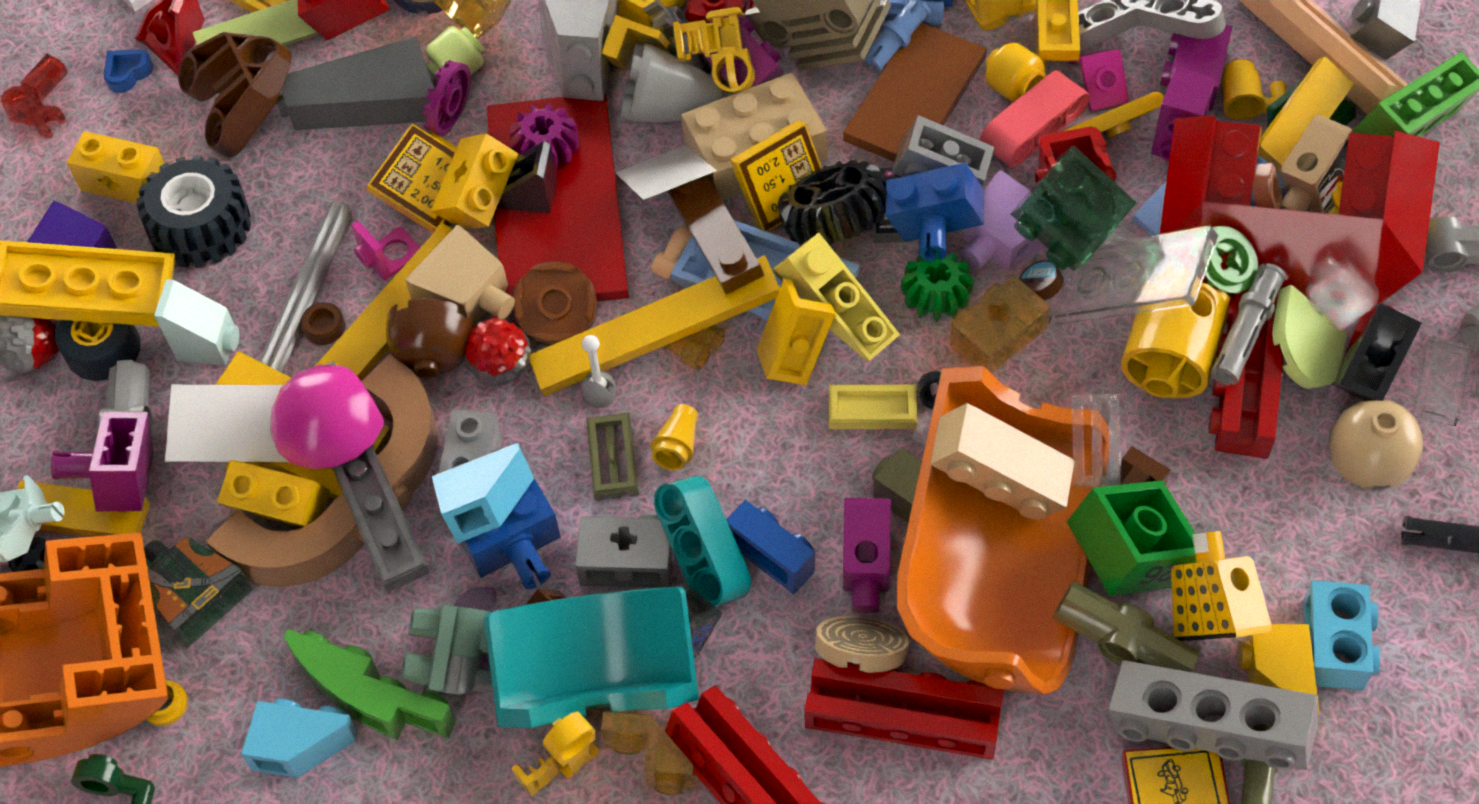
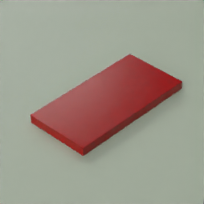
(584, 209)

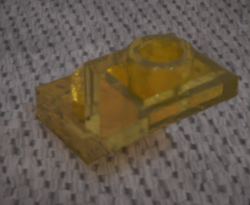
(665, 763)

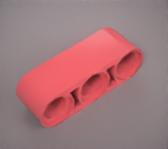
(1037, 113)

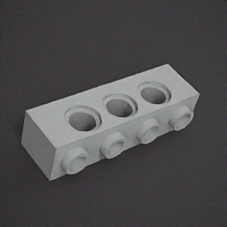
(1194, 696)

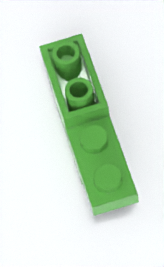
(352, 684)

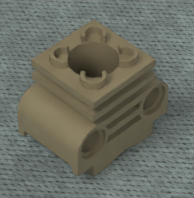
(819, 30)

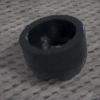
(924, 388)

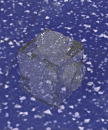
(1340, 290)

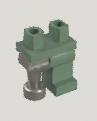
(455, 651)

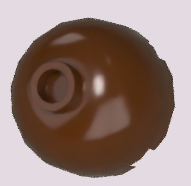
(428, 336)

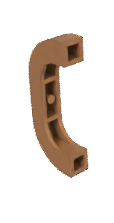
(334, 537)

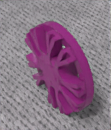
(448, 97)

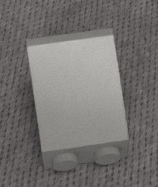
(574, 41)

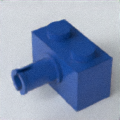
(934, 204)
(523, 532)

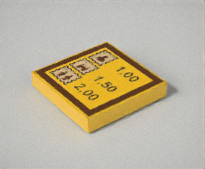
(771, 167)
(413, 176)

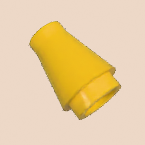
(675, 440)

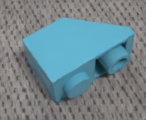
(482, 491)
(293, 738)

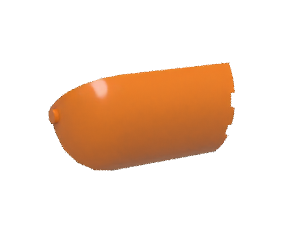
(976, 572)

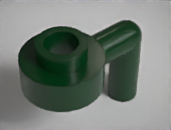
(103, 777)

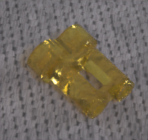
(698, 346)

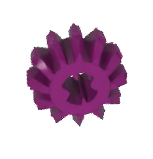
(547, 126)

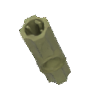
(1122, 631)

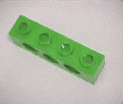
(1425, 101)

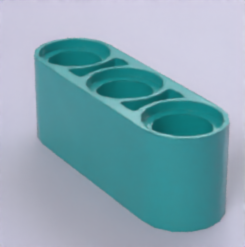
(702, 540)

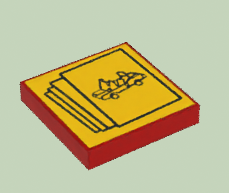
(1174, 776)

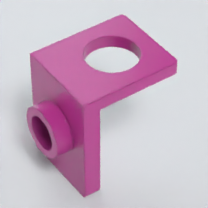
(1103, 78)
(371, 251)

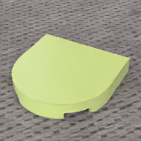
(1307, 340)

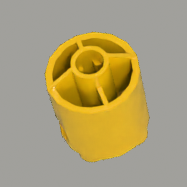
(1176, 347)

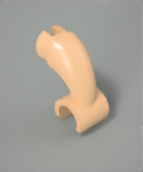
(665, 262)

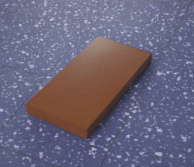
(918, 80)

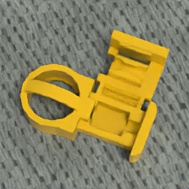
(720, 37)
(570, 746)

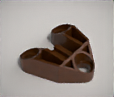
(245, 83)

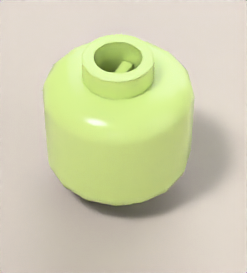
(455, 46)

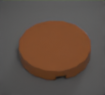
(554, 302)

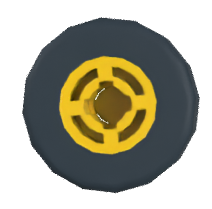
(96, 346)

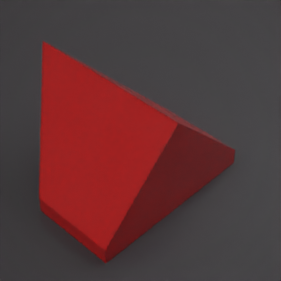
(170, 28)

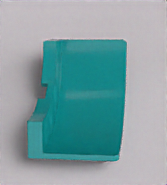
(591, 654)

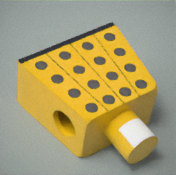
(1217, 594)

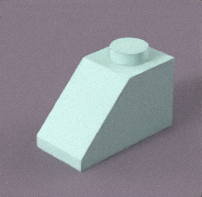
(195, 325)

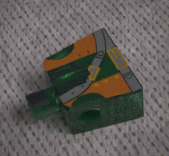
(192, 586)

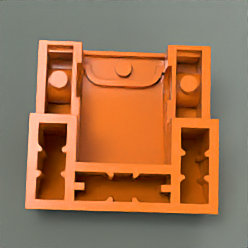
(77, 648)

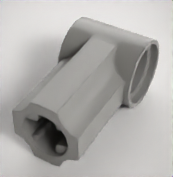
(1451, 244)
(128, 389)

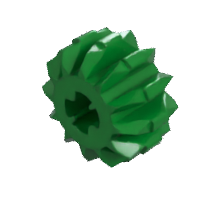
(937, 286)

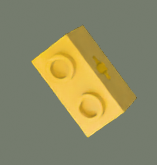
(112, 165)
(474, 181)
(272, 494)

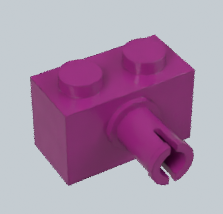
(116, 466)

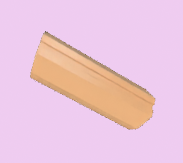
(1318, 35)

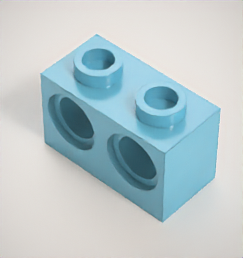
(1341, 635)

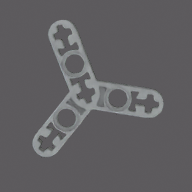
(1193, 19)

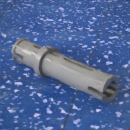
(1255, 308)

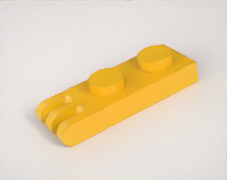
(1117, 120)

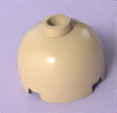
(1376, 444)

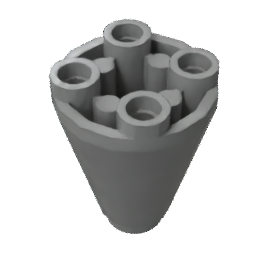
(664, 87)

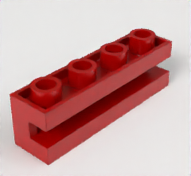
(1249, 409)
(905, 708)
(732, 755)

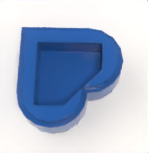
(125, 68)

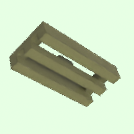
(616, 487)

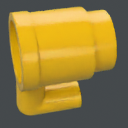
(1243, 91)

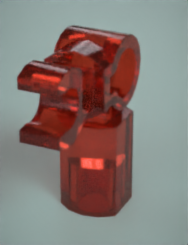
(23, 102)

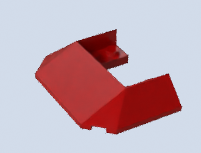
(1380, 209)

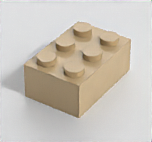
(743, 120)

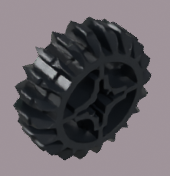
(834, 202)

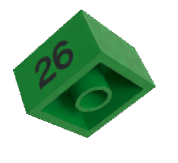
(1133, 536)

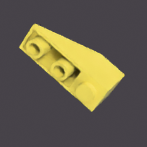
(824, 278)

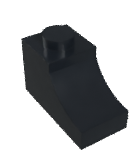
(1377, 354)

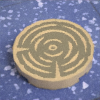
(862, 641)

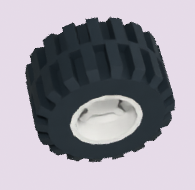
(194, 210)

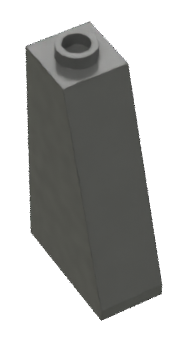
(359, 89)

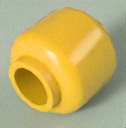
(1013, 70)

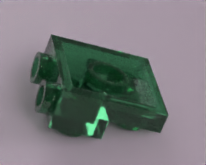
(1072, 210)

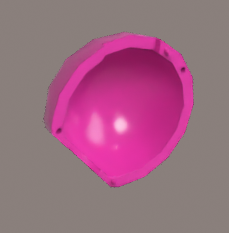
(324, 418)

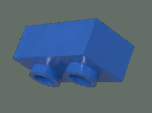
(771, 547)

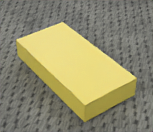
(872, 406)

